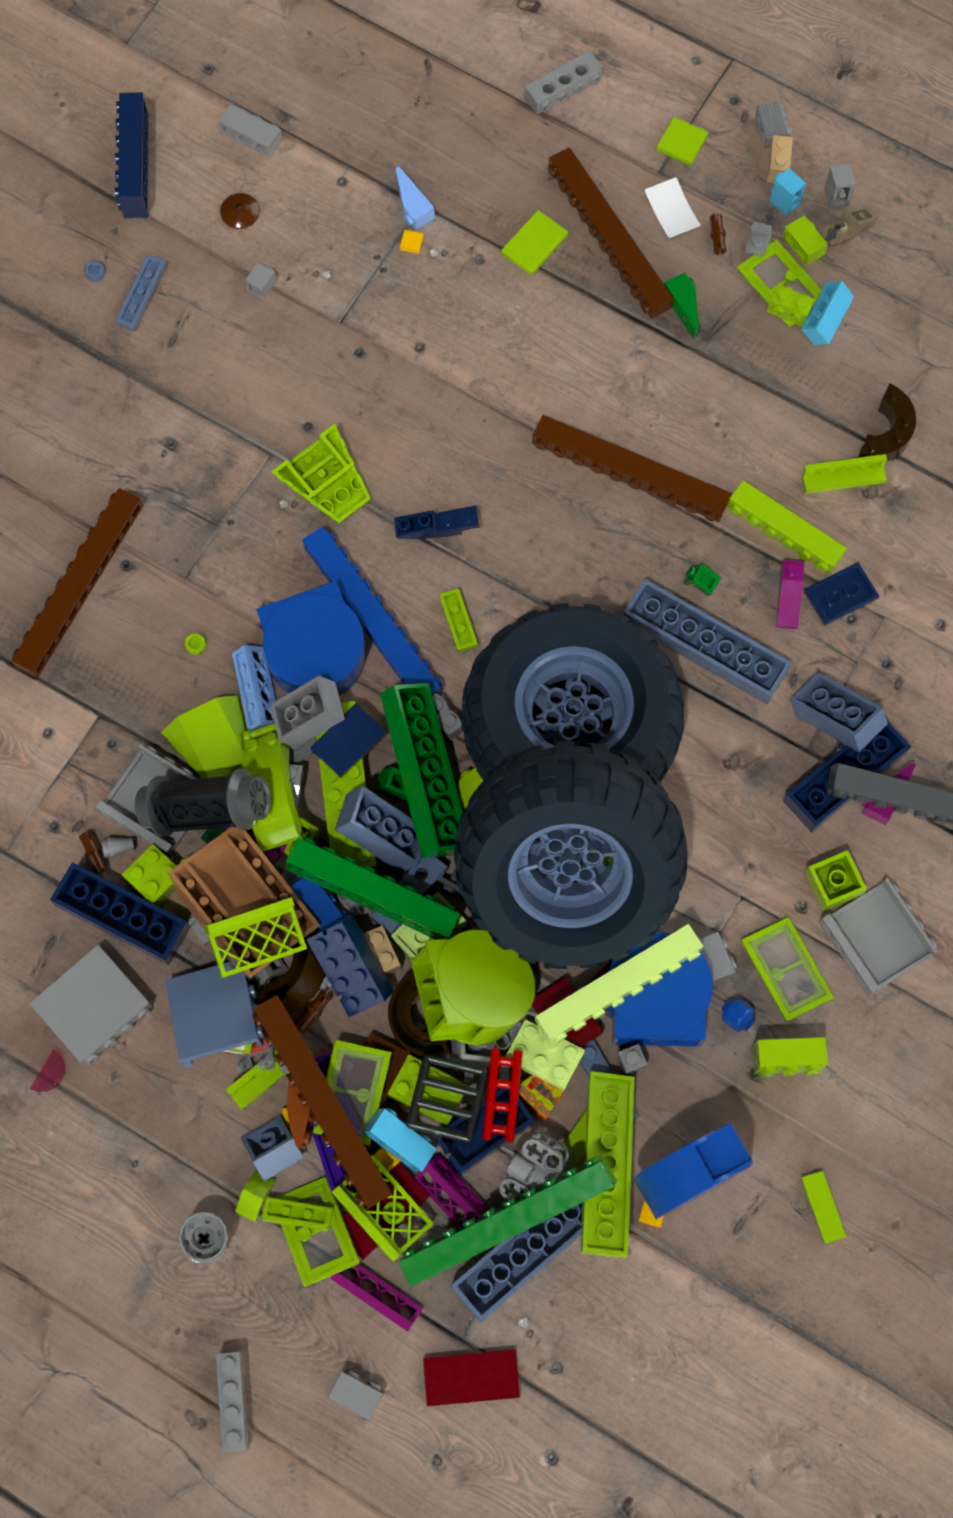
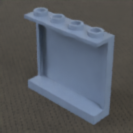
(212, 1013)

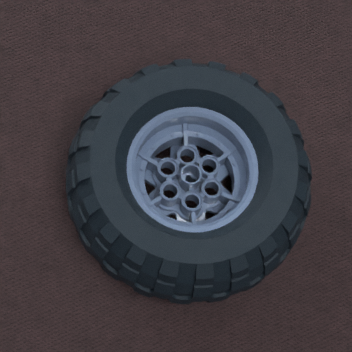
(585, 650)
(562, 797)

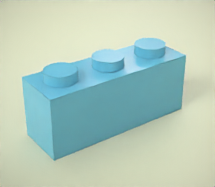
(827, 313)
(399, 1140)

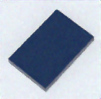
(841, 594)
(348, 741)

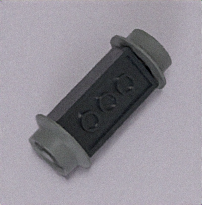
(203, 803)

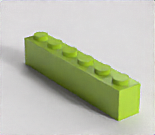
(786, 527)

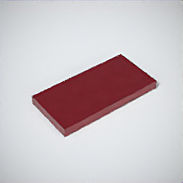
(361, 1240)
(471, 1377)

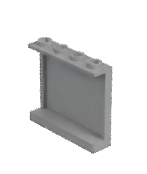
(120, 803)
(878, 937)
(91, 1006)

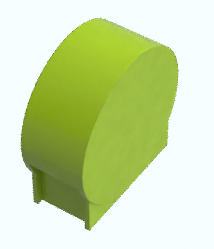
(472, 988)

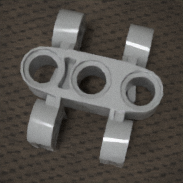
(534, 1166)

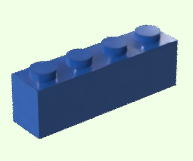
(318, 902)

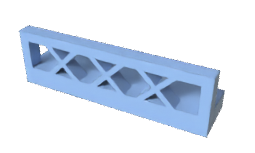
(251, 686)

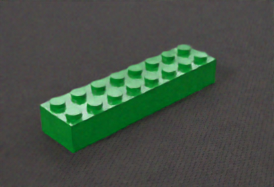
(423, 767)
(371, 890)

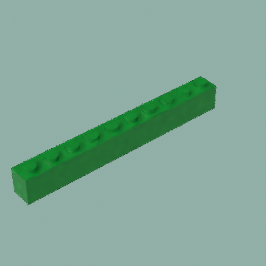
(507, 1221)

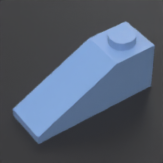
(415, 206)

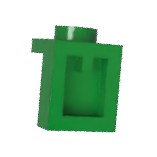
(702, 578)

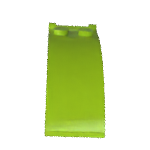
(271, 761)

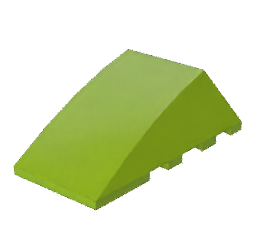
(326, 476)
(210, 737)

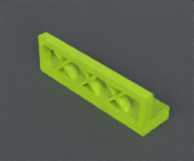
(844, 474)
(255, 1083)

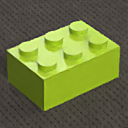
(789, 1056)
(404, 1087)

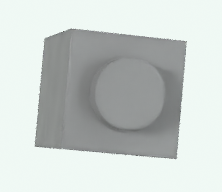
(260, 280)
(631, 1060)

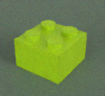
(150, 876)
(835, 880)

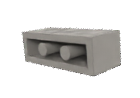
(250, 130)

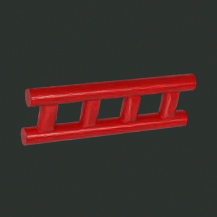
(511, 1107)

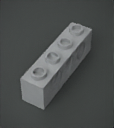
(537, 92)

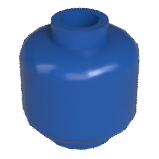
(738, 1015)

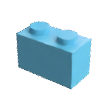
(787, 191)

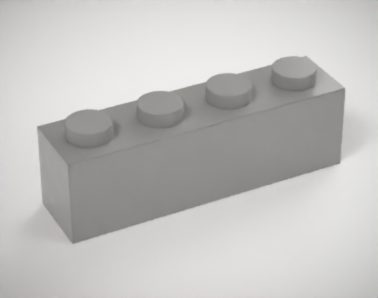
(232, 1402)

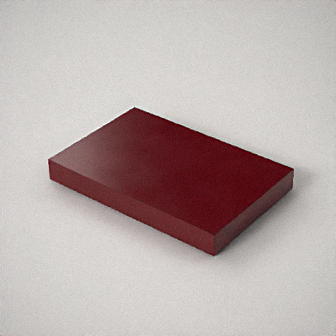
(558, 993)

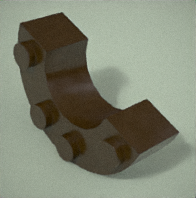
(902, 419)
(298, 983)
(402, 1026)

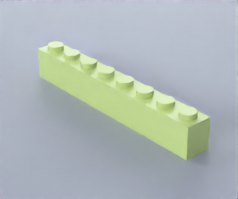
(619, 983)

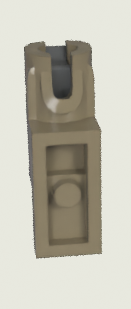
(848, 225)

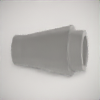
(116, 846)

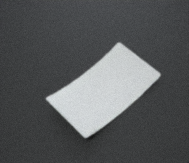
(671, 208)

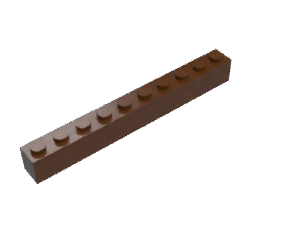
(610, 233)
(630, 468)
(77, 583)
(322, 1102)

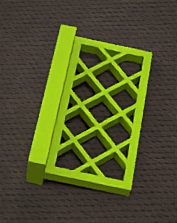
(250, 918)
(372, 1227)

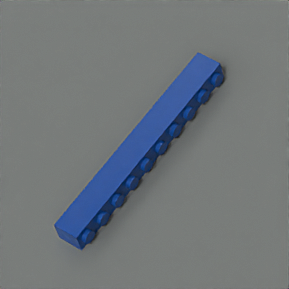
(368, 608)

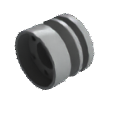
(203, 1224)

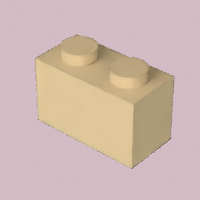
(779, 156)
(383, 950)

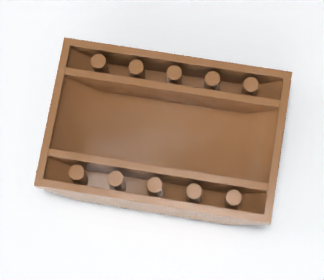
(232, 879)

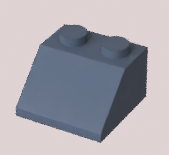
(271, 1148)

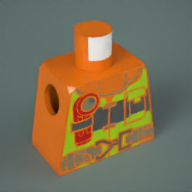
(539, 1096)

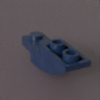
(436, 525)

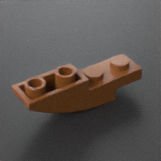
(298, 1118)

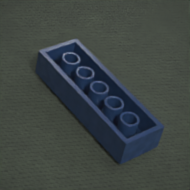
(132, 155)
(816, 805)
(120, 913)

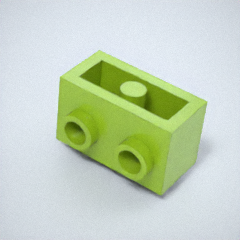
(790, 305)

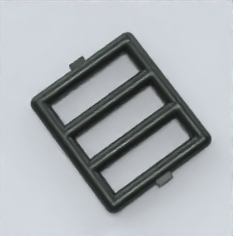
(476, 1093)

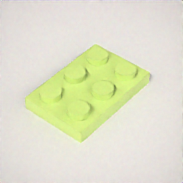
(414, 942)
(548, 1061)

